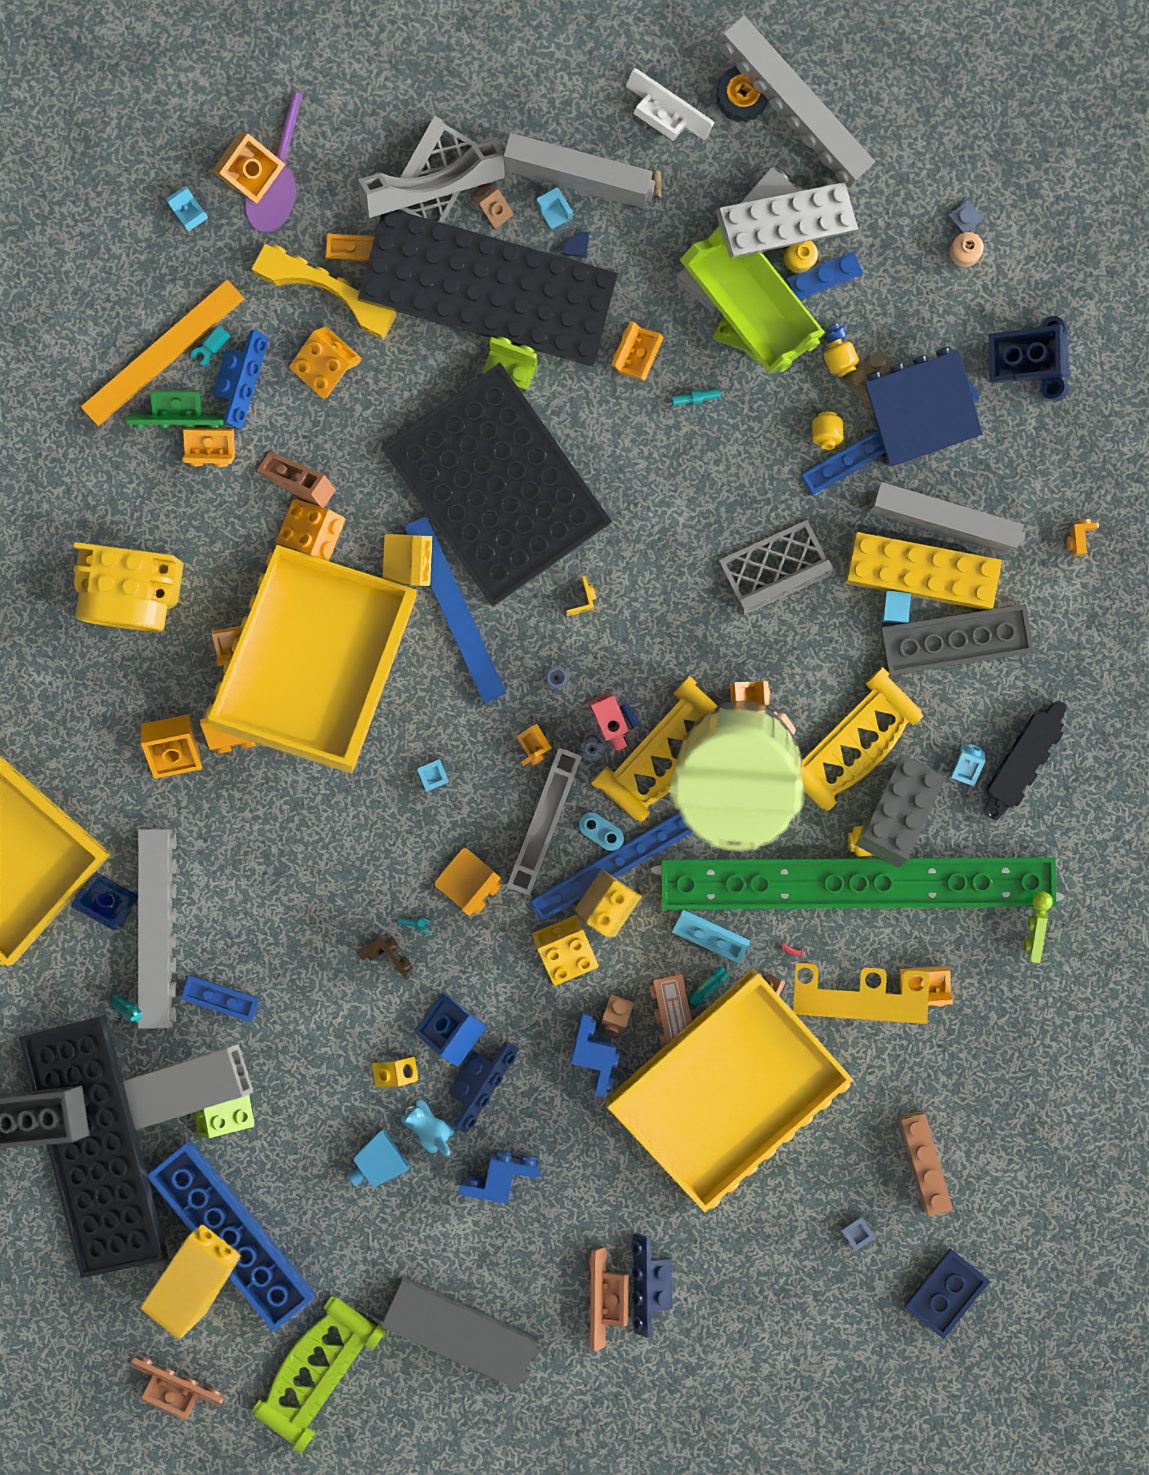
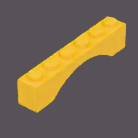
(283, 269)

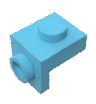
(187, 208)

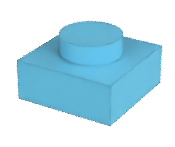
(433, 775)

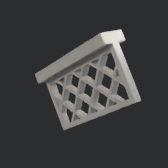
(420, 159)
(786, 585)

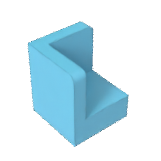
(554, 208)
(896, 607)

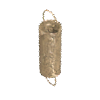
(656, 175)

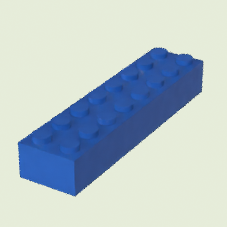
(205, 1198)

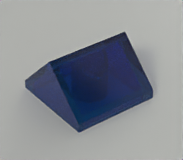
(105, 902)

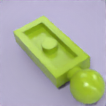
(1037, 925)

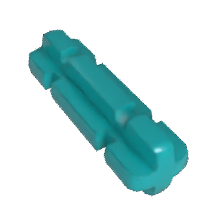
(707, 986)
(126, 1008)

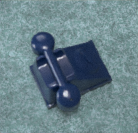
(1033, 355)

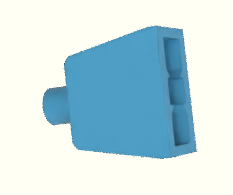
(378, 1161)

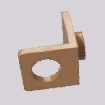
(492, 204)

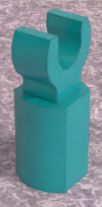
(211, 345)

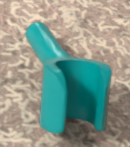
(418, 924)

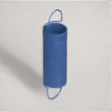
(629, 715)

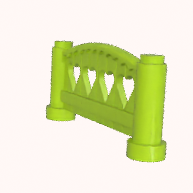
(294, 1421)

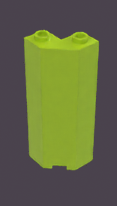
(754, 302)

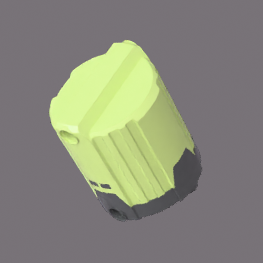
(738, 776)

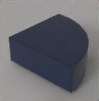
(577, 245)

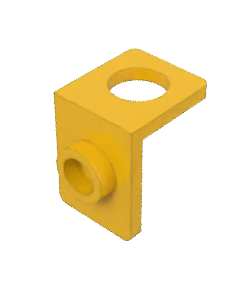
(590, 593)
(391, 1073)

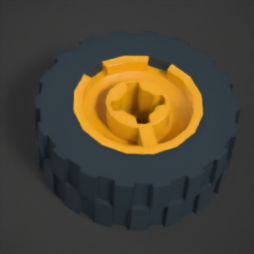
(733, 103)

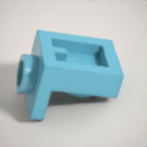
(969, 764)

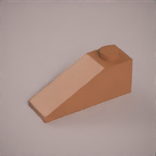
(297, 479)

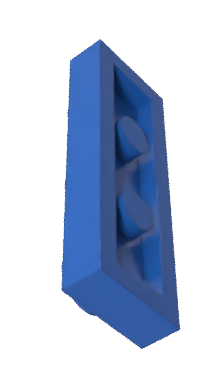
(825, 276)
(220, 998)

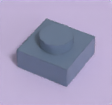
(965, 217)
(858, 1233)

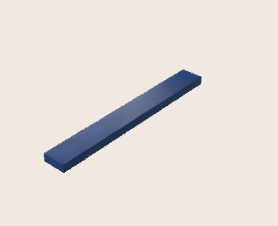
(848, 460)
(459, 617)
(614, 863)

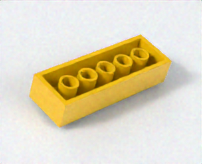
(923, 571)

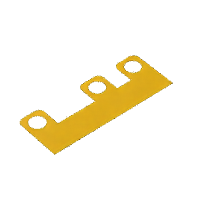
(866, 1004)

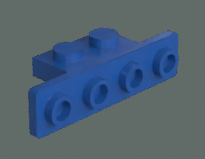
(239, 376)

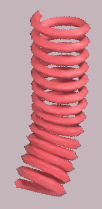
(793, 950)

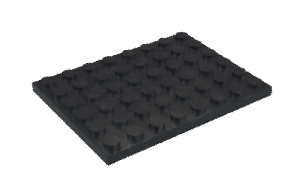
(496, 485)

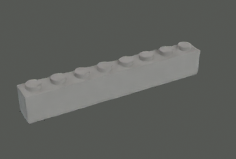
(795, 101)
(155, 927)

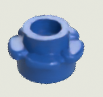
(835, 332)

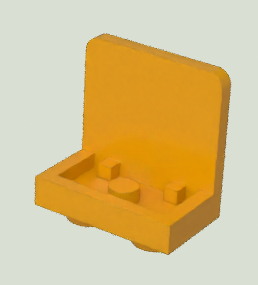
(310, 529)
(468, 882)

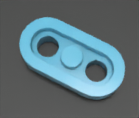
(601, 831)

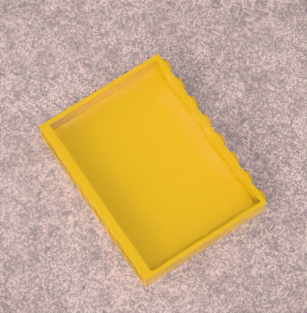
(312, 659)
(41, 862)
(728, 1090)

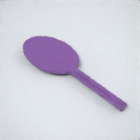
(279, 198)

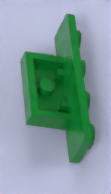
(175, 408)

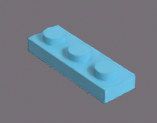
(711, 936)

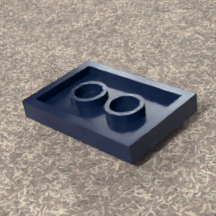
(946, 1293)

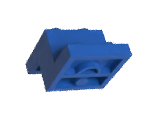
(595, 1054)
(499, 1176)

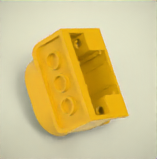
(125, 587)

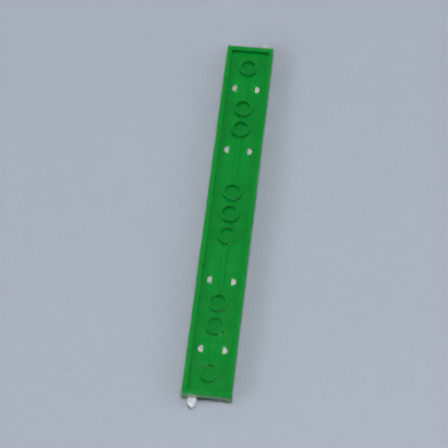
(855, 883)

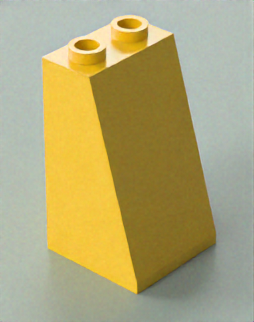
(607, 904)
(191, 1282)

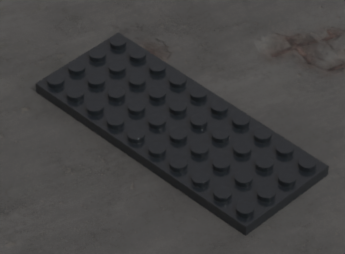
(487, 286)
(104, 1173)

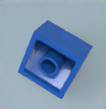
(450, 1029)

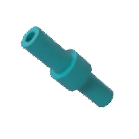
(696, 397)

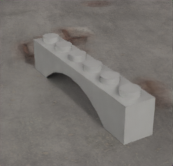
(476, 167)
(544, 821)

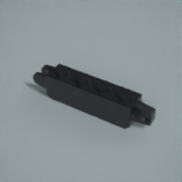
(1023, 760)

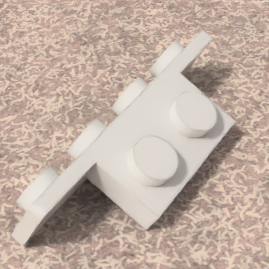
(666, 110)

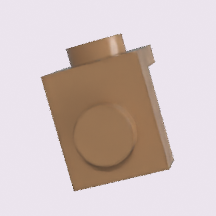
(616, 1016)

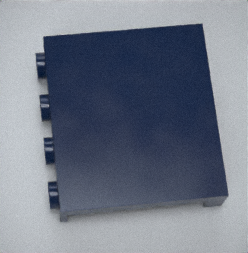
(922, 406)

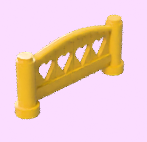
(885, 698)
(622, 784)

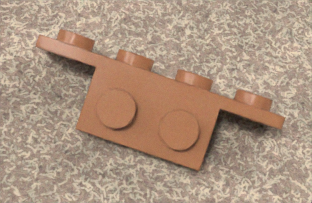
(608, 1299)
(171, 1392)

